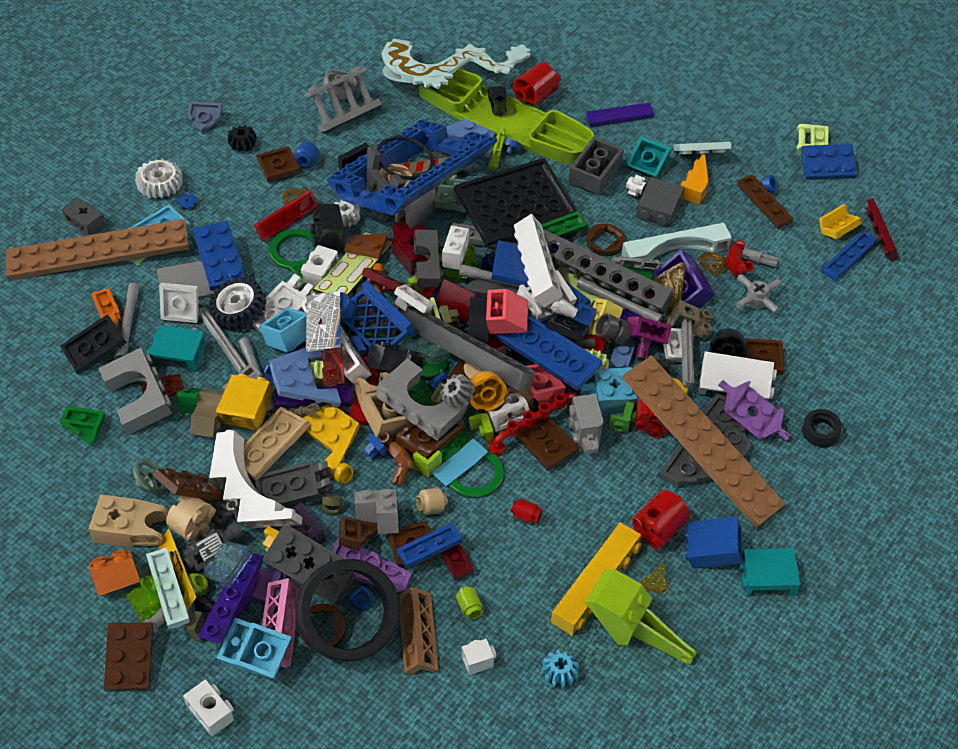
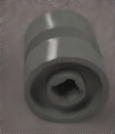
(613, 328)

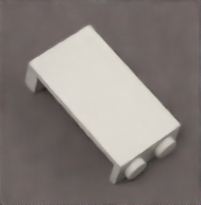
(736, 372)

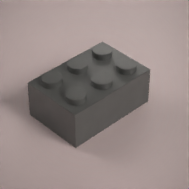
(596, 165)

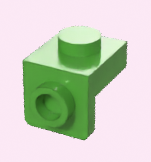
(621, 423)

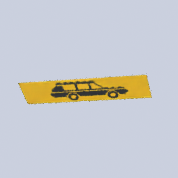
(182, 578)

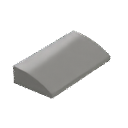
(186, 274)

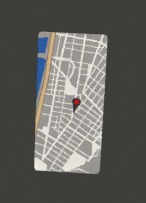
(323, 321)

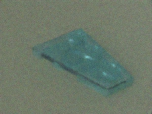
(431, 352)

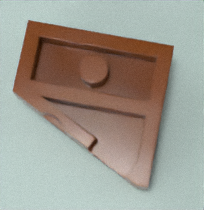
(367, 245)

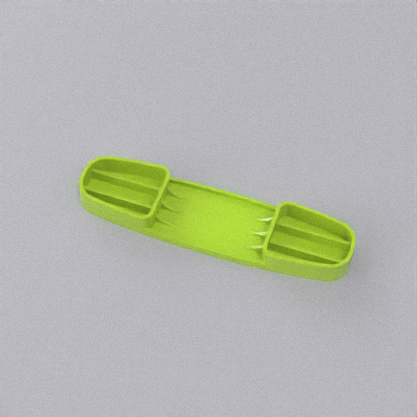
(539, 132)

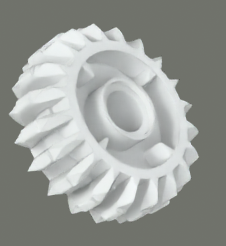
(159, 178)

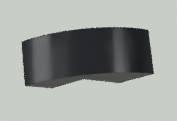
(477, 319)

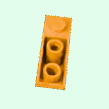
(696, 182)

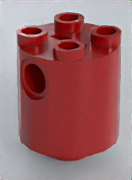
(536, 84)
(647, 421)
(661, 518)

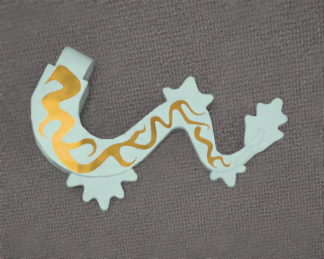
(403, 68)

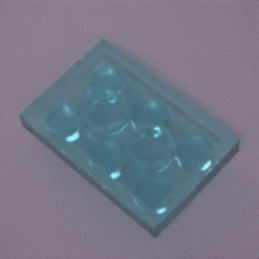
(228, 563)

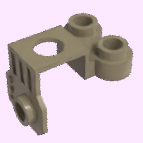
(699, 318)

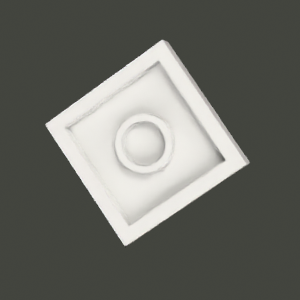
(179, 302)

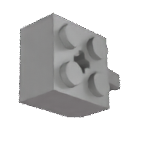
(586, 422)

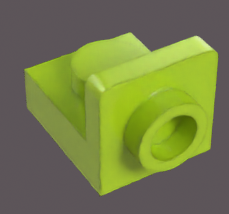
(483, 423)

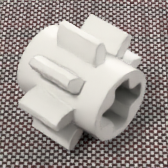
(636, 185)

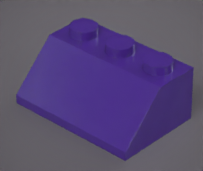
(695, 286)

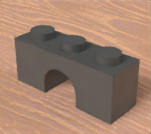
(427, 244)

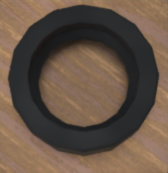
(827, 417)

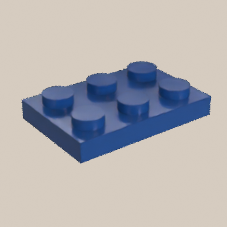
(829, 161)

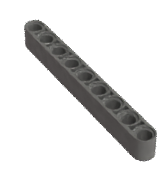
(470, 349)

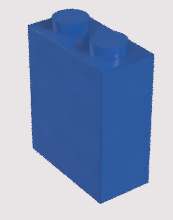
(714, 542)

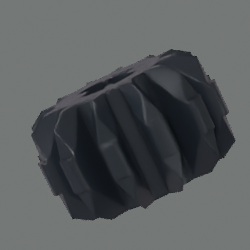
(242, 138)

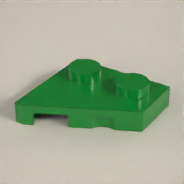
(83, 423)

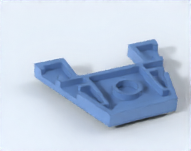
(295, 379)

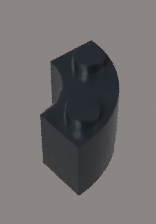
(387, 358)

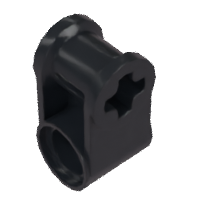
(498, 99)

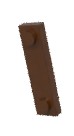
(765, 201)

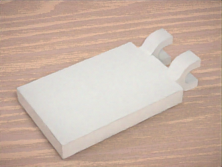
(284, 296)

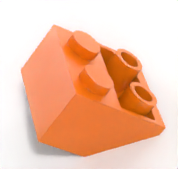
(113, 572)

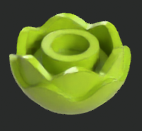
(198, 583)

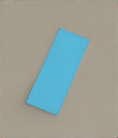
(460, 462)

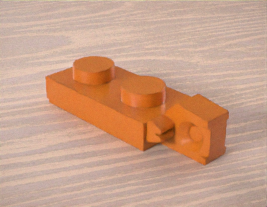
(106, 305)

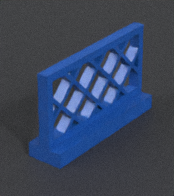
(389, 312)

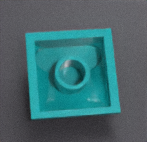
(648, 157)

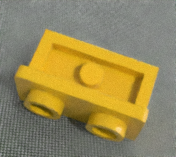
(838, 222)

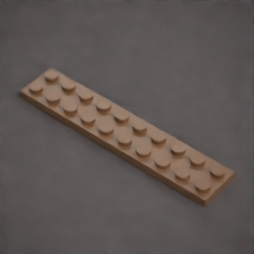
(96, 249)
(703, 441)

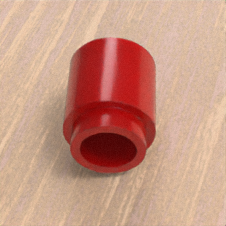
(526, 511)

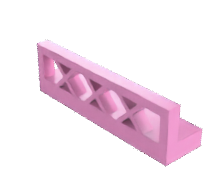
(285, 618)

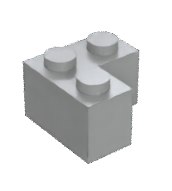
(378, 508)

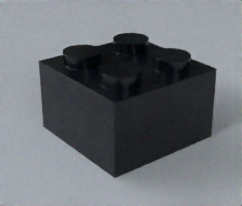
(327, 226)

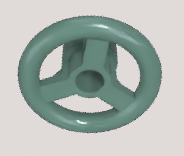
(145, 479)

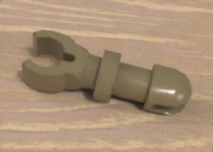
(304, 411)

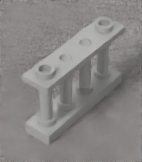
(355, 108)

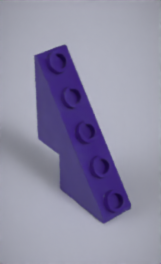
(232, 602)

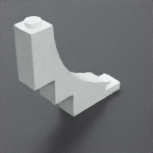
(230, 470)

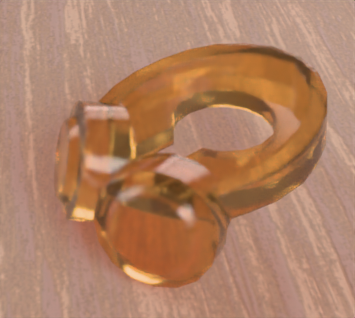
(298, 192)
(714, 268)

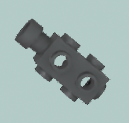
(232, 532)

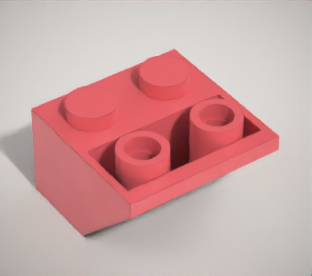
(506, 312)

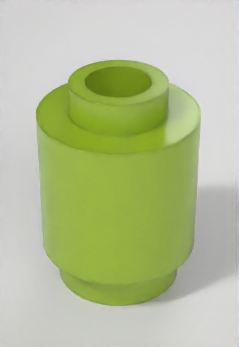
(469, 602)

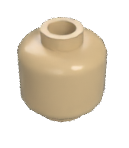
(431, 501)

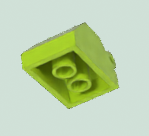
(624, 612)

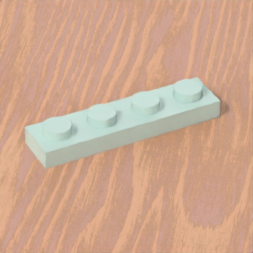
(168, 588)

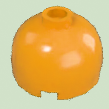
(488, 391)

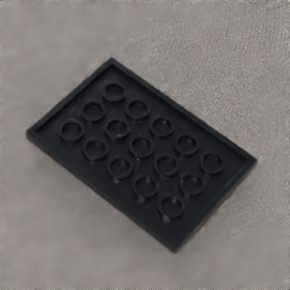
(511, 195)

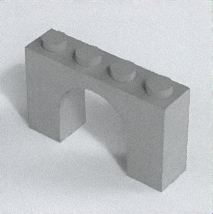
(152, 404)
(431, 419)

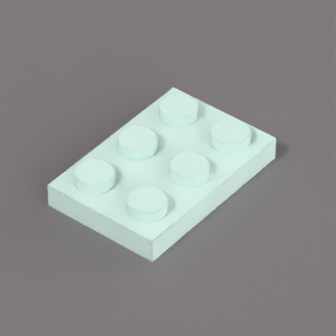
(716, 147)

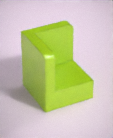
(427, 466)

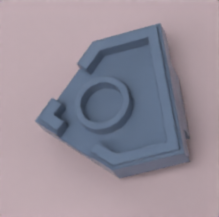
(204, 114)

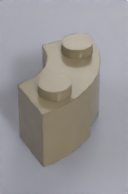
(205, 419)

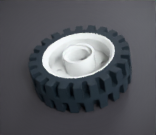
(237, 303)

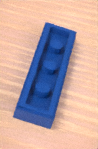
(849, 255)

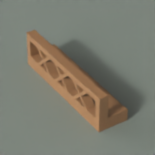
(412, 629)

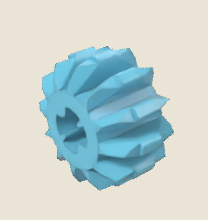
(566, 674)

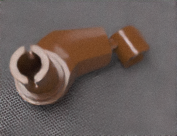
(402, 458)

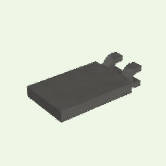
(296, 483)

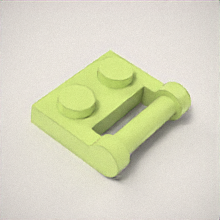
(818, 135)

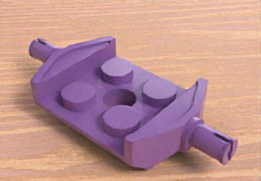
(767, 417)

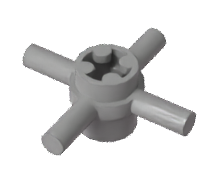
(758, 294)

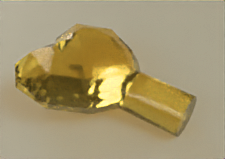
(656, 580)

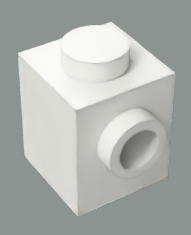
(478, 656)

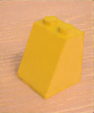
(245, 402)

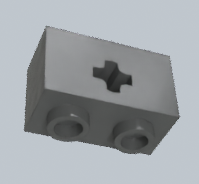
(83, 217)

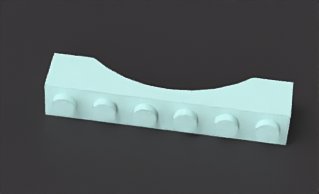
(708, 238)

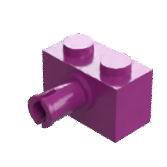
(648, 332)

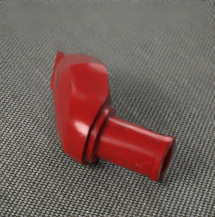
(734, 261)

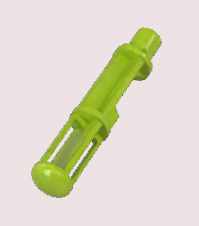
(497, 149)

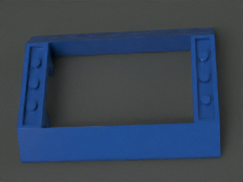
(351, 180)

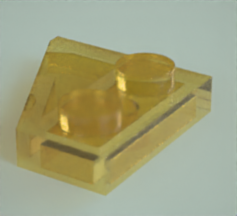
(673, 279)

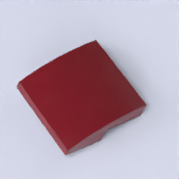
(455, 298)

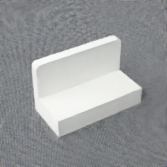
(410, 297)

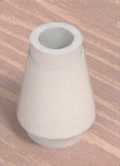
(563, 308)

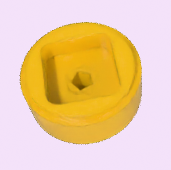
(343, 473)

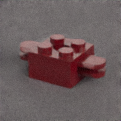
(404, 246)

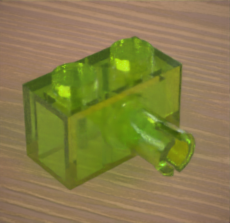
(144, 599)

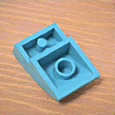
(254, 648)

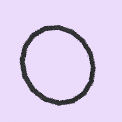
(411, 140)

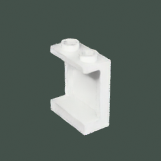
(536, 310)

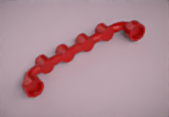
(560, 400)

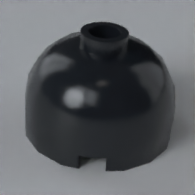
(729, 342)

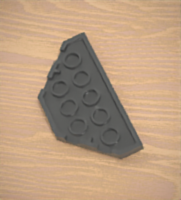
(684, 469)

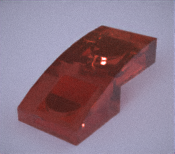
(333, 367)
(172, 384)

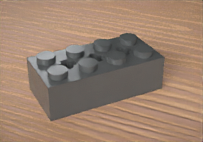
(297, 568)

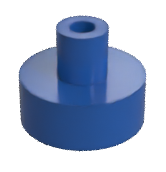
(512, 145)
(770, 183)

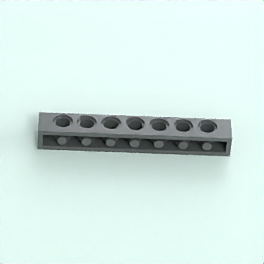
(658, 303)

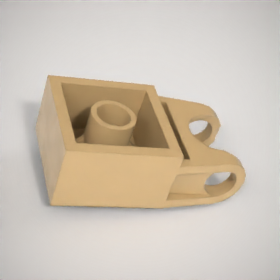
(378, 414)
(126, 522)

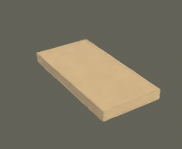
(272, 441)

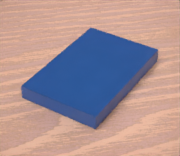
(508, 265)

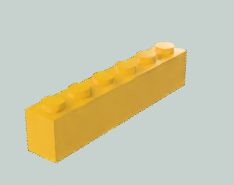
(613, 554)

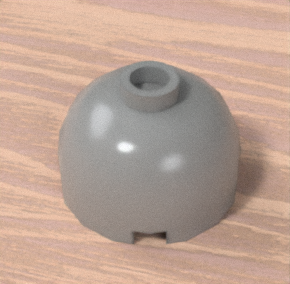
(334, 74)

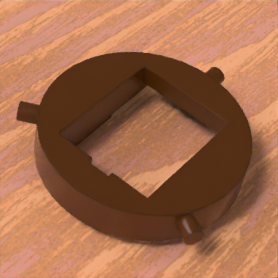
(599, 229)
(339, 622)

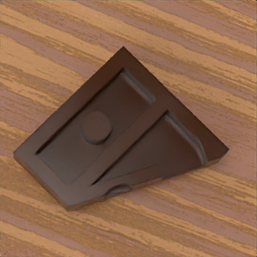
(355, 532)

